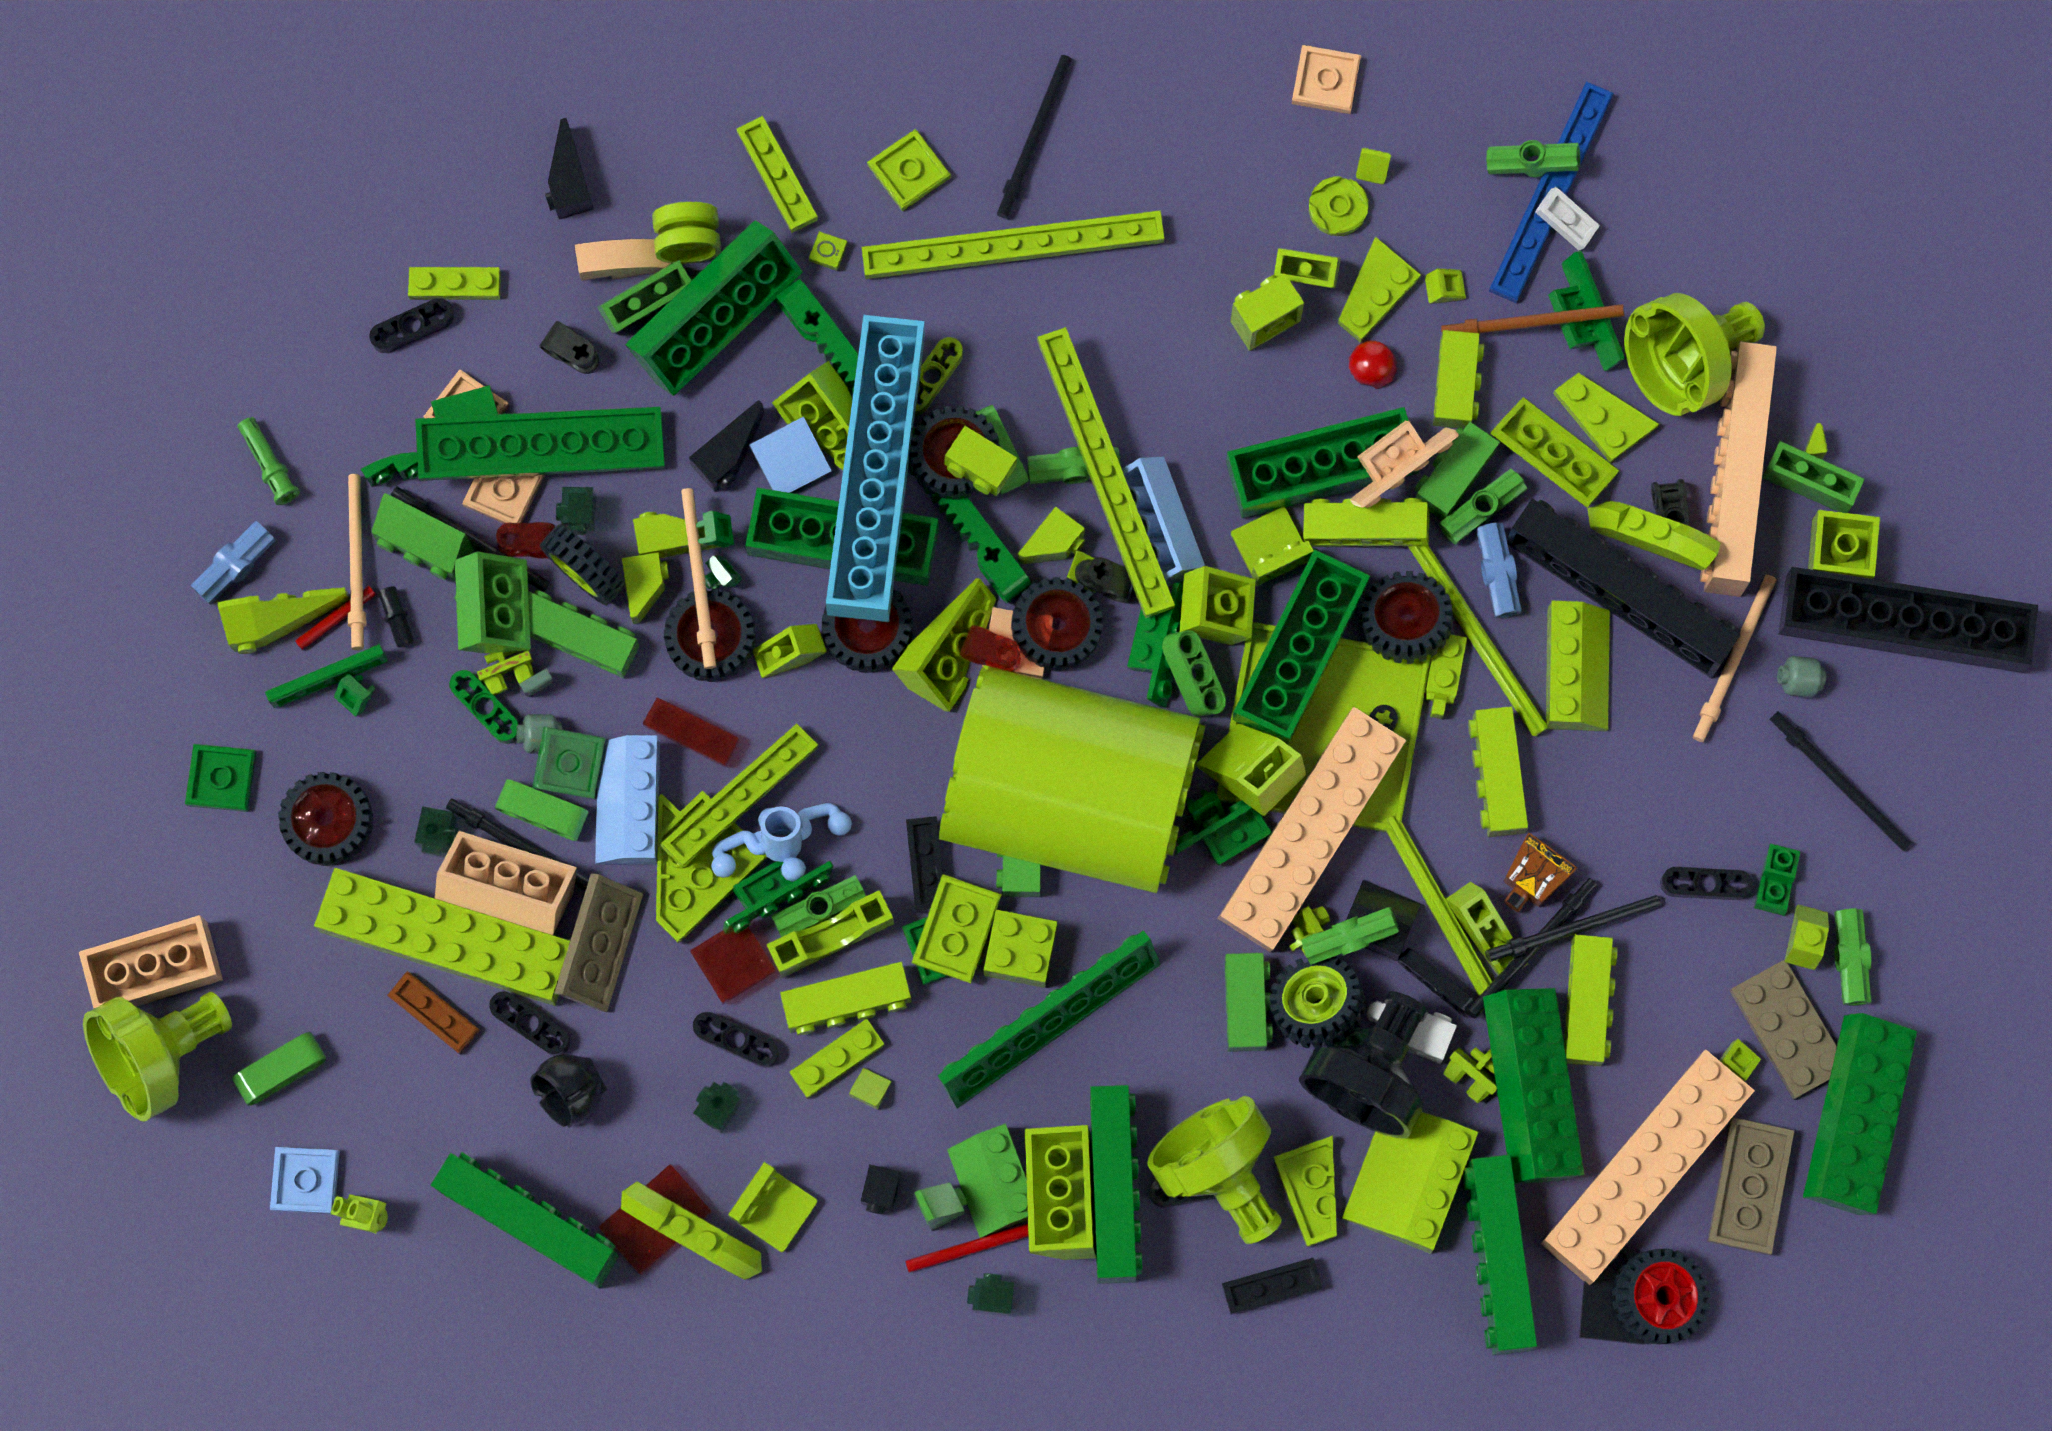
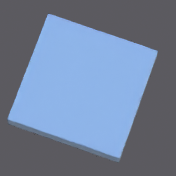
(790, 457)
(304, 1180)

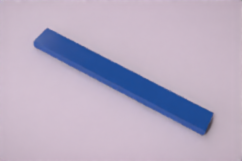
(1533, 229)

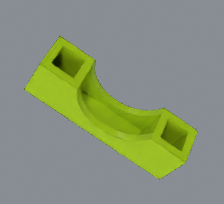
(819, 941)

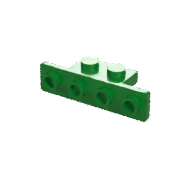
(1584, 295)
(1147, 649)
(1228, 835)
(769, 888)

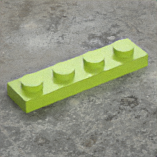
(777, 174)

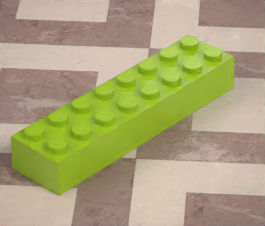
(442, 936)

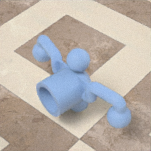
(781, 849)

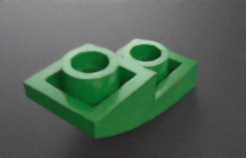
(383, 469)
(1777, 879)

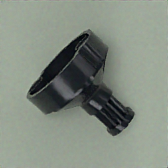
(1367, 1078)

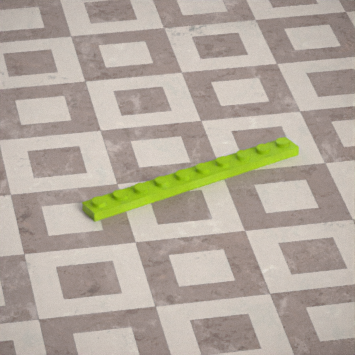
(1012, 244)
(1105, 472)

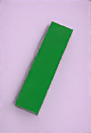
(326, 676)

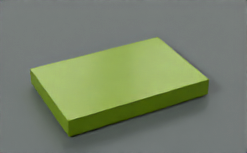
(956, 929)

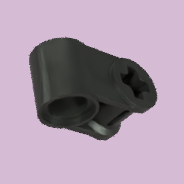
(566, 346)
(1671, 500)
(1105, 578)

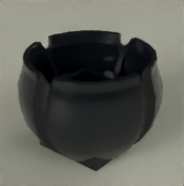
(568, 1088)

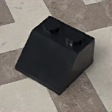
(1375, 898)

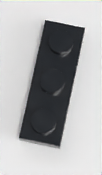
(924, 860)
(1272, 1286)

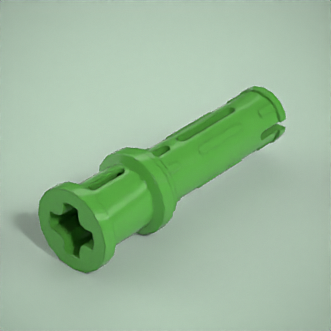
(273, 472)

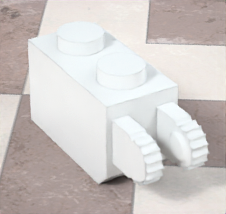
(1430, 1037)

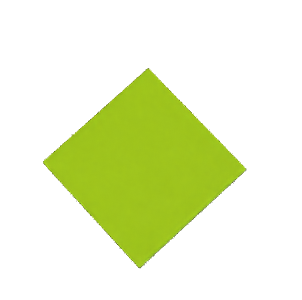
(1357, 680)

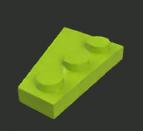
(1376, 290)
(1604, 417)
(1310, 1188)

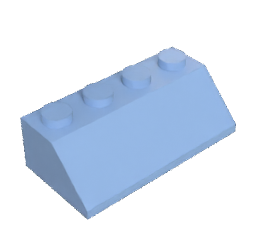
(1163, 517)
(628, 801)

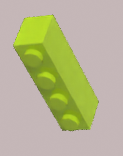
(1379, 525)
(1499, 772)
(845, 998)
(1588, 1000)

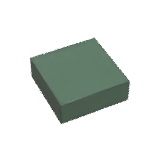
(536, 682)

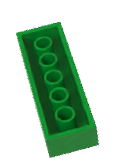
(714, 308)
(1307, 464)
(803, 532)
(1301, 647)
(1533, 1085)
(1860, 1114)
(1113, 1184)
(526, 1221)
(1500, 1254)

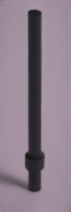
(1014, 185)
(476, 542)
(1797, 738)
(476, 819)
(1571, 906)
(1518, 945)

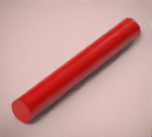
(331, 620)

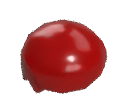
(1373, 364)

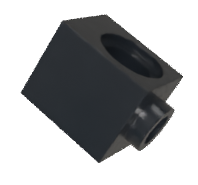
(880, 1189)

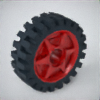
(1638, 1300)

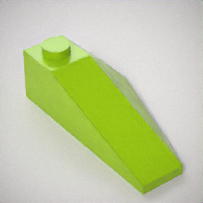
(826, 407)
(256, 623)
(933, 661)

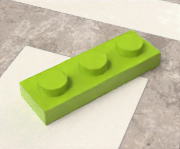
(454, 283)
(837, 1058)

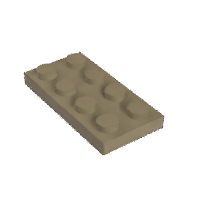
(598, 943)
(1787, 1028)
(1750, 1186)

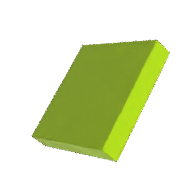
(909, 170)

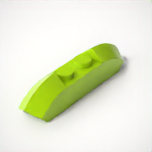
(1653, 533)
(691, 1231)

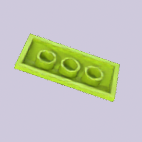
(1555, 452)

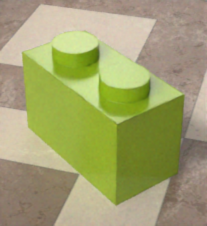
(1307, 267)
(980, 462)

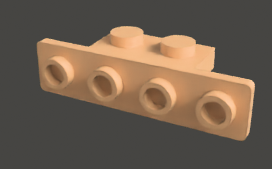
(1396, 457)

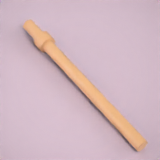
(356, 616)
(705, 636)
(1711, 710)

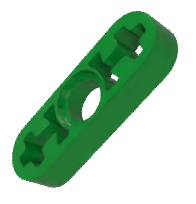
(506, 717)

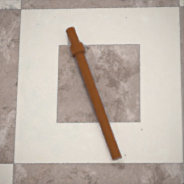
(1553, 318)

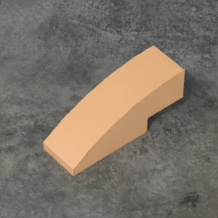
(617, 258)

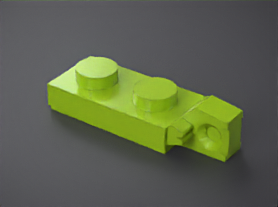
(1445, 675)

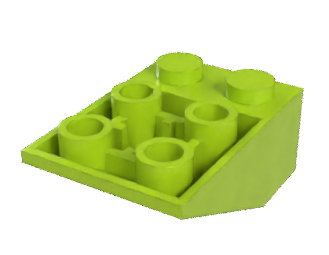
(1254, 767)

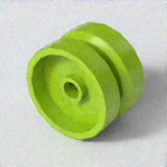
(686, 232)

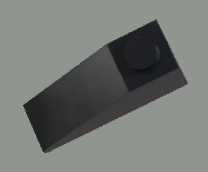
(566, 179)
(724, 453)

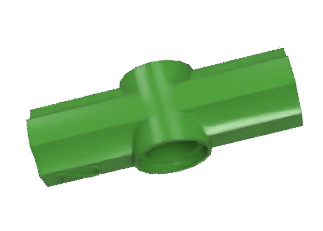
(1515, 158)
(1062, 466)
(1468, 517)
(837, 898)
(1350, 935)
(1852, 957)

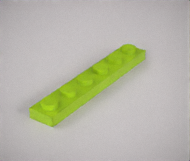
(739, 796)

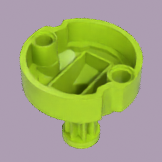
(1684, 351)
(143, 1053)
(1215, 1157)

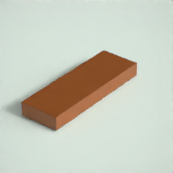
(433, 1012)

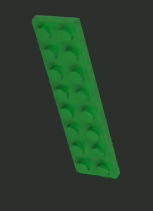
(539, 443)
(1049, 1019)

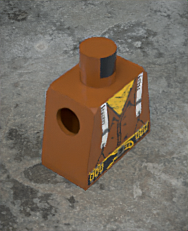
(1535, 874)

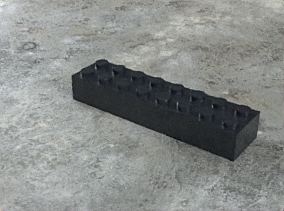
(1622, 587)
(1908, 619)

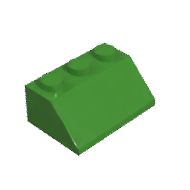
(419, 537)
(492, 603)
(991, 1180)

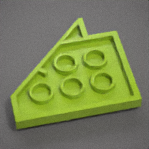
(693, 892)

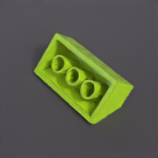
(1577, 666)
(1060, 1192)

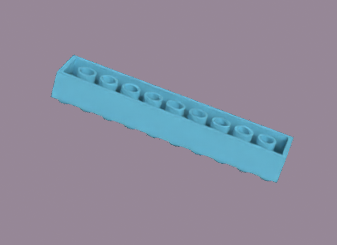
(875, 468)

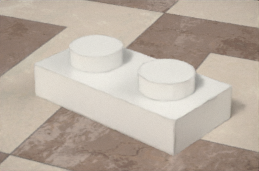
(1567, 218)

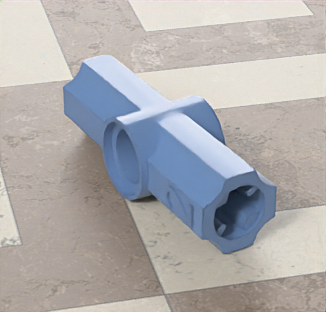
(233, 563)
(1498, 570)

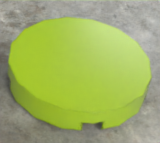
(1338, 206)

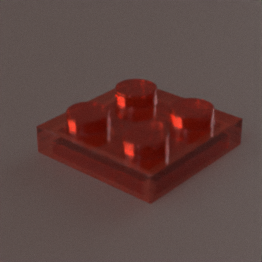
(732, 963)

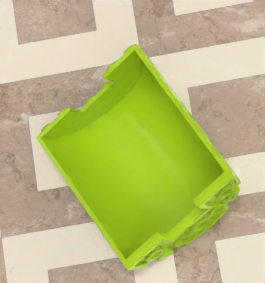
(1070, 778)

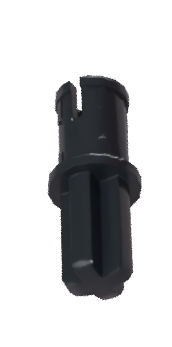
(396, 617)

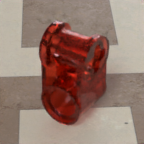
(526, 538)
(986, 649)

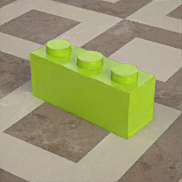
(1457, 379)

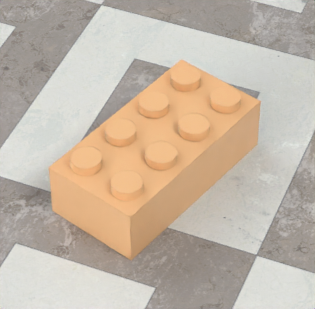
(505, 882)
(152, 963)

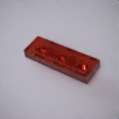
(691, 732)

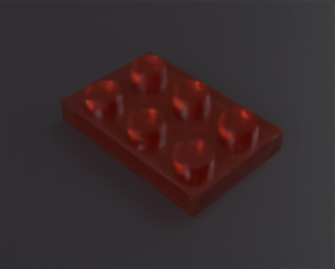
(642, 1243)

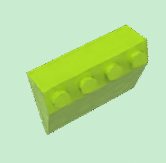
(1411, 1181)

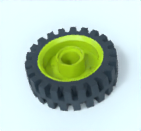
(582, 564)
(1322, 1021)

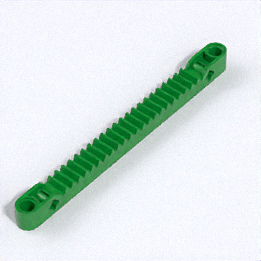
(1006, 574)

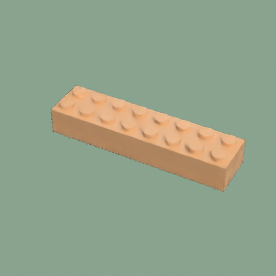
(1739, 468)
(1311, 829)
(1647, 1167)

